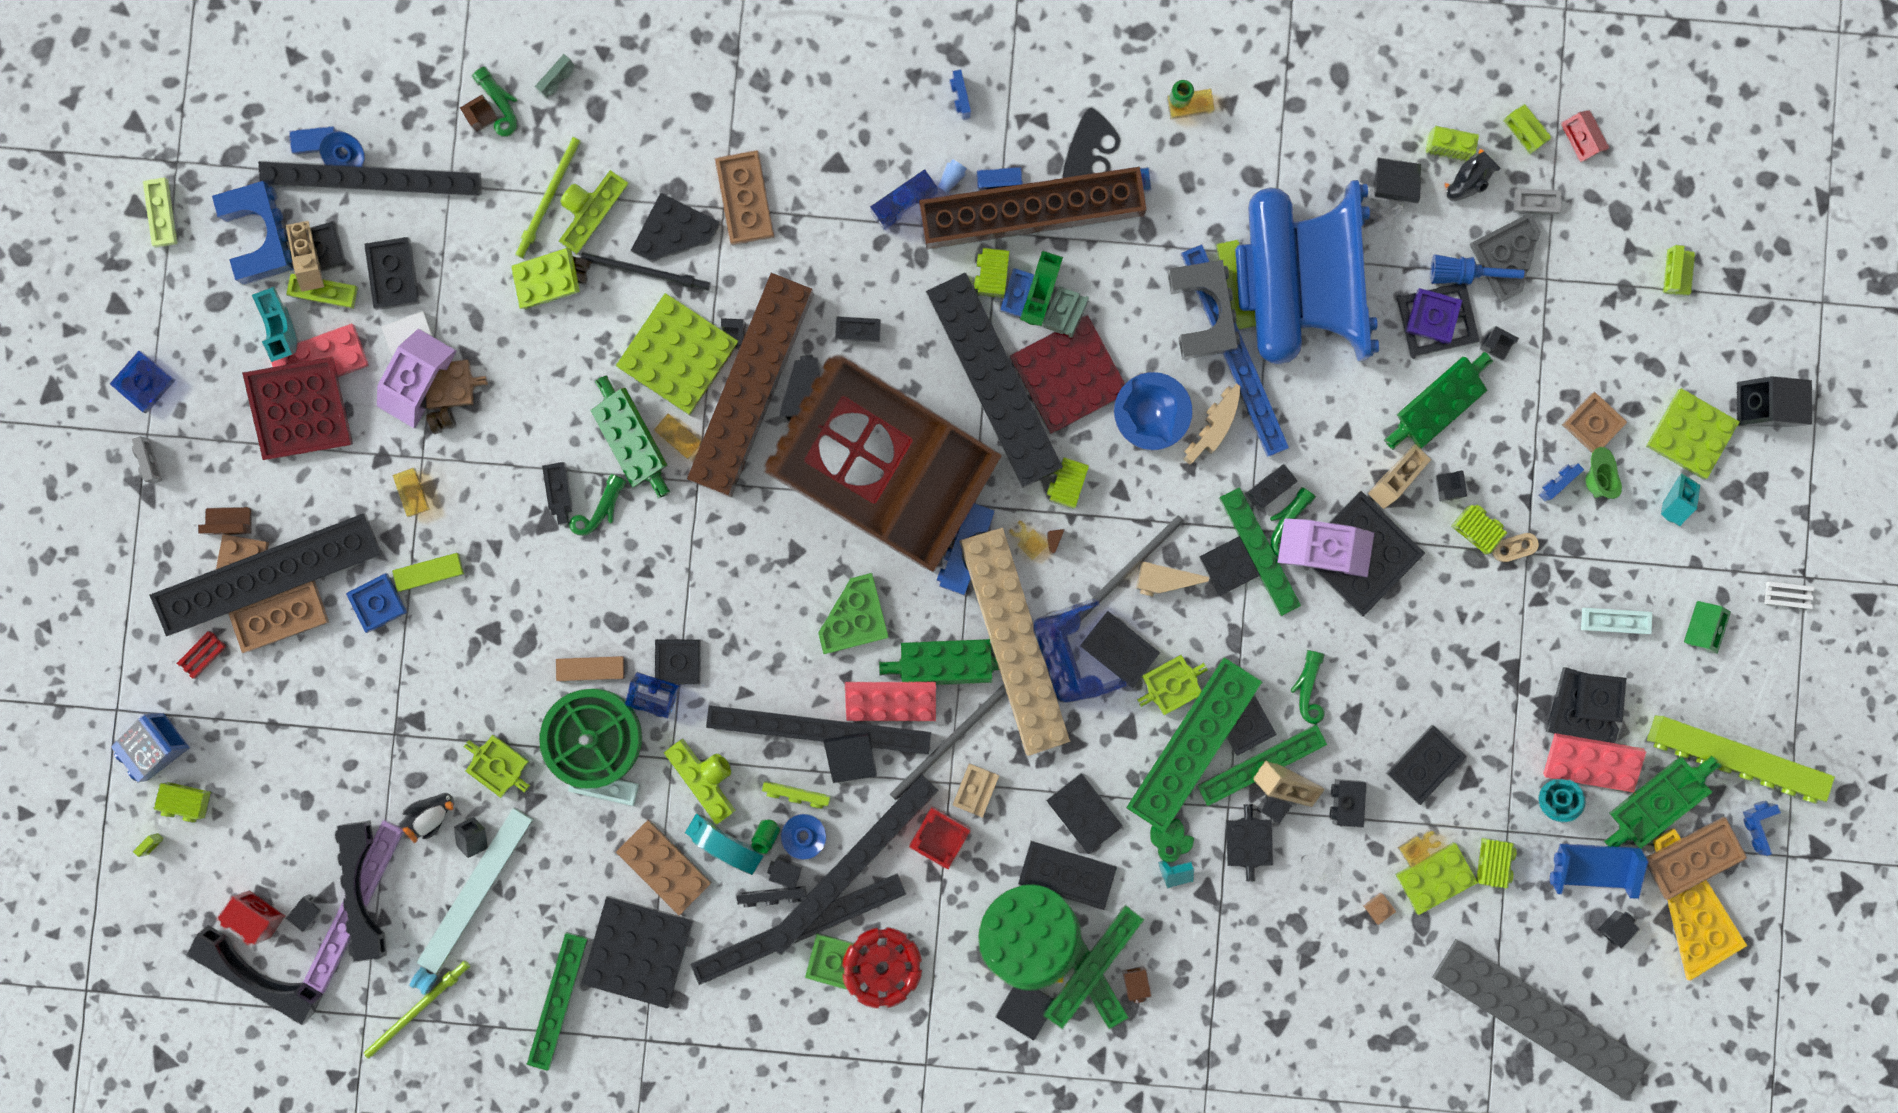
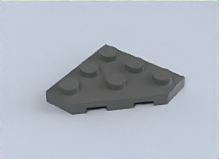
(1508, 249)

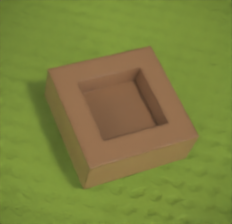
(1379, 908)

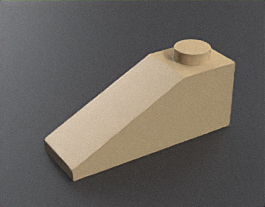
(1399, 477)
(1160, 579)
(1287, 785)

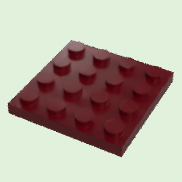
(1068, 375)
(297, 408)

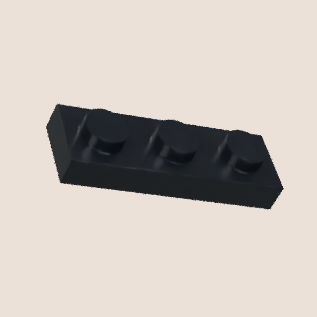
(771, 896)

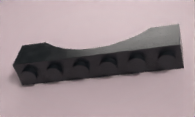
(365, 936)
(217, 954)

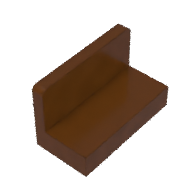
(226, 521)

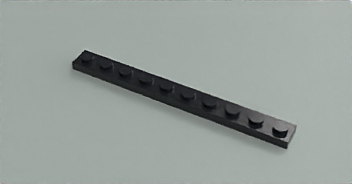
(370, 178)
(815, 728)
(851, 865)
(838, 912)

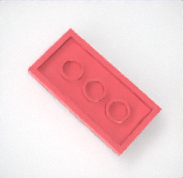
(341, 344)
(890, 701)
(1594, 762)

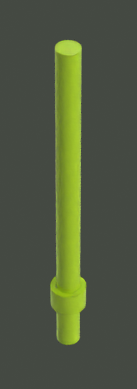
(529, 235)
(449, 980)

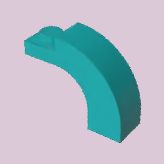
(280, 332)
(723, 846)

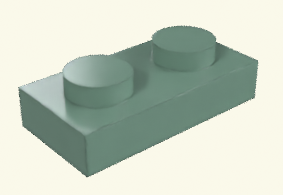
(550, 81)

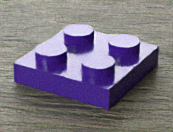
(1434, 316)

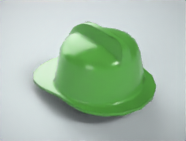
(1603, 475)

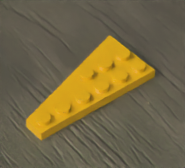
(1700, 923)

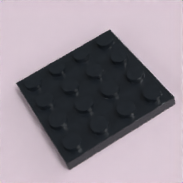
(1390, 557)
(637, 952)

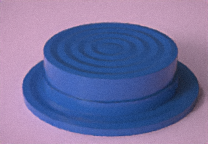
(1153, 411)

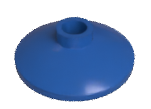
(332, 153)
(802, 848)

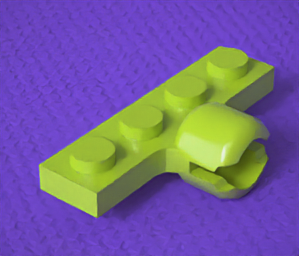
(589, 209)
(703, 778)

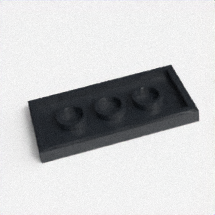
(1068, 874)

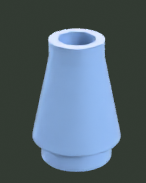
(952, 175)

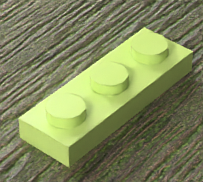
(160, 212)

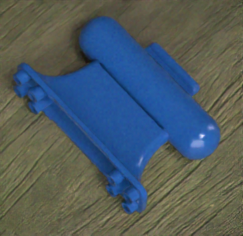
(1305, 274)

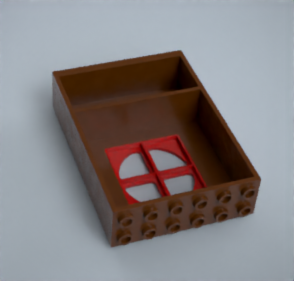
(924, 487)

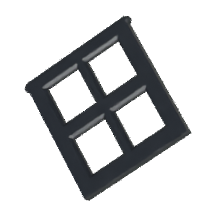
(1466, 312)

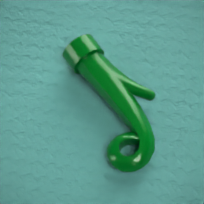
(499, 96)
(605, 506)
(1291, 511)
(1306, 682)

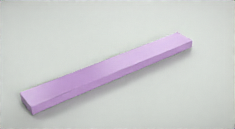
(337, 936)

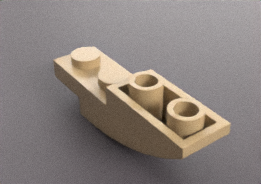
(1221, 419)

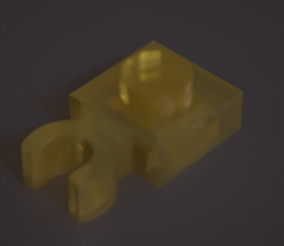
(1030, 542)
(1416, 850)

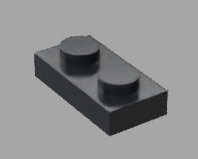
(858, 329)

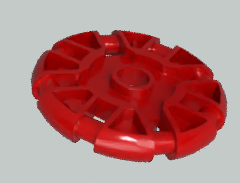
(891, 977)

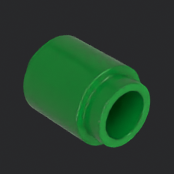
(1181, 87)
(765, 836)

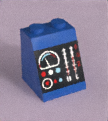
(149, 746)

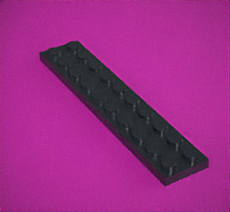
(994, 380)
(265, 574)

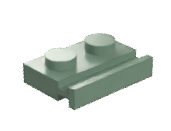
(1065, 311)

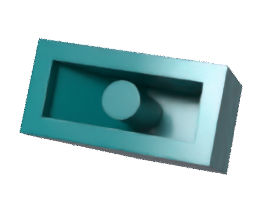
(1681, 500)

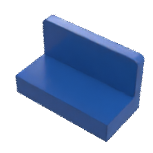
(998, 178)

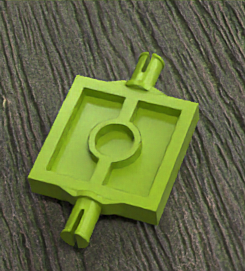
(1172, 684)
(497, 766)

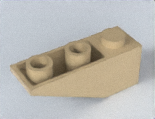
(304, 256)

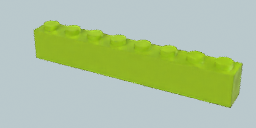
(1741, 758)

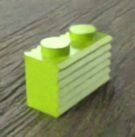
(1452, 143)
(992, 273)
(1068, 483)
(1479, 528)
(182, 801)
(1495, 863)

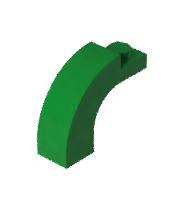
(1041, 288)

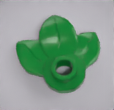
(1173, 838)

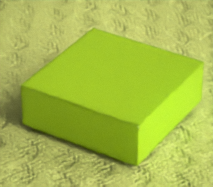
(148, 845)

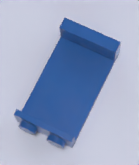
(1599, 867)

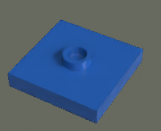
(376, 603)

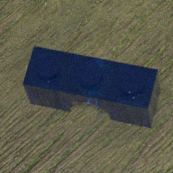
(896, 203)

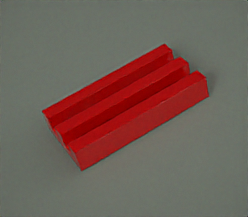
(188, 667)

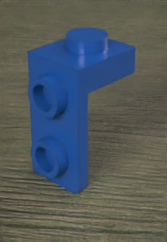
(1752, 822)

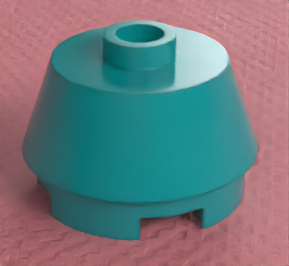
(1562, 800)

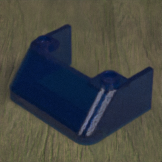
(1055, 648)

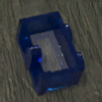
(651, 695)

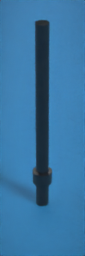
(687, 281)

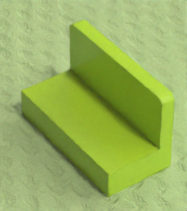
(1527, 128)
(1679, 271)

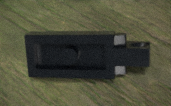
(558, 491)

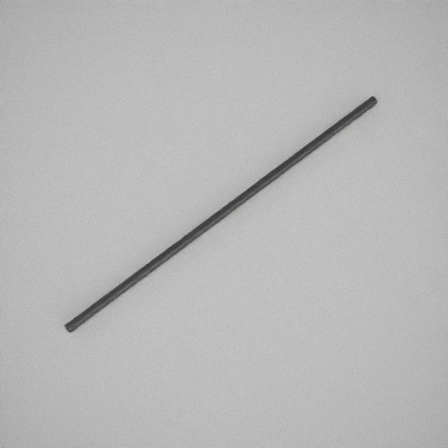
(996, 696)

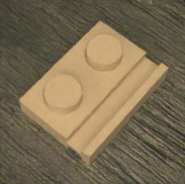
(975, 790)

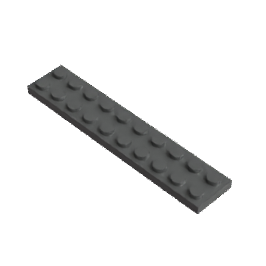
(1541, 1019)

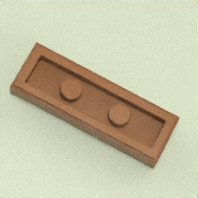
(590, 668)

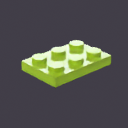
(545, 278)
(1436, 878)

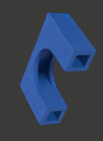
(273, 255)

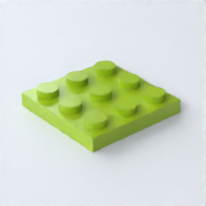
(1692, 434)

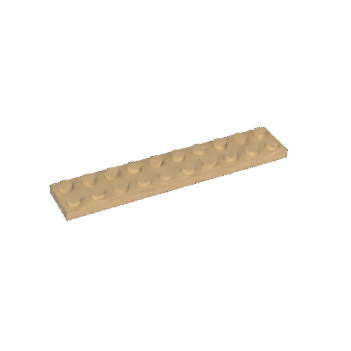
(1014, 641)

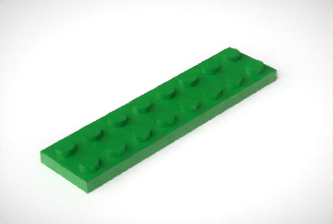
(1194, 744)

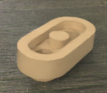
(1514, 547)

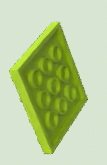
(677, 354)

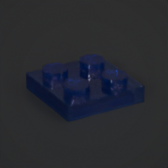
(142, 382)

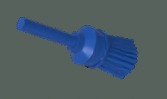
(1465, 270)

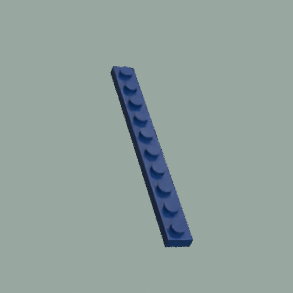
(1243, 373)

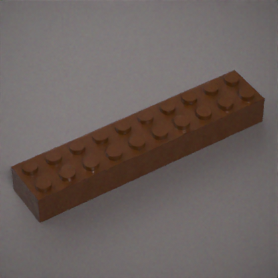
(1032, 207)
(750, 385)

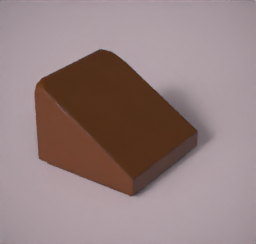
(1053, 539)

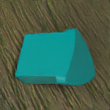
(1176, 874)

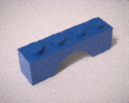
(955, 575)

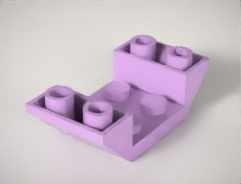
(411, 376)
(1326, 546)

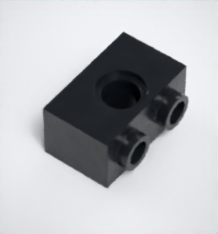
(1271, 487)
(1353, 815)

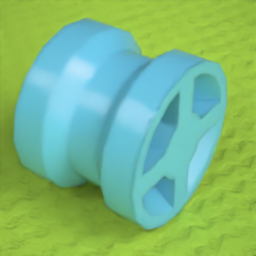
(423, 981)

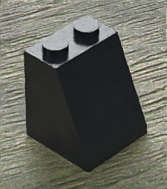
(799, 385)
(1774, 402)

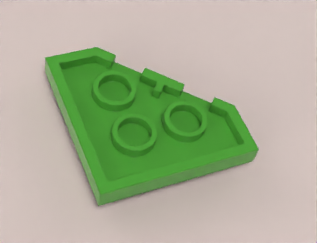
(854, 618)

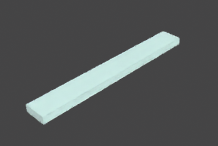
(474, 891)

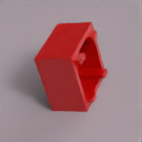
(939, 837)
(250, 917)

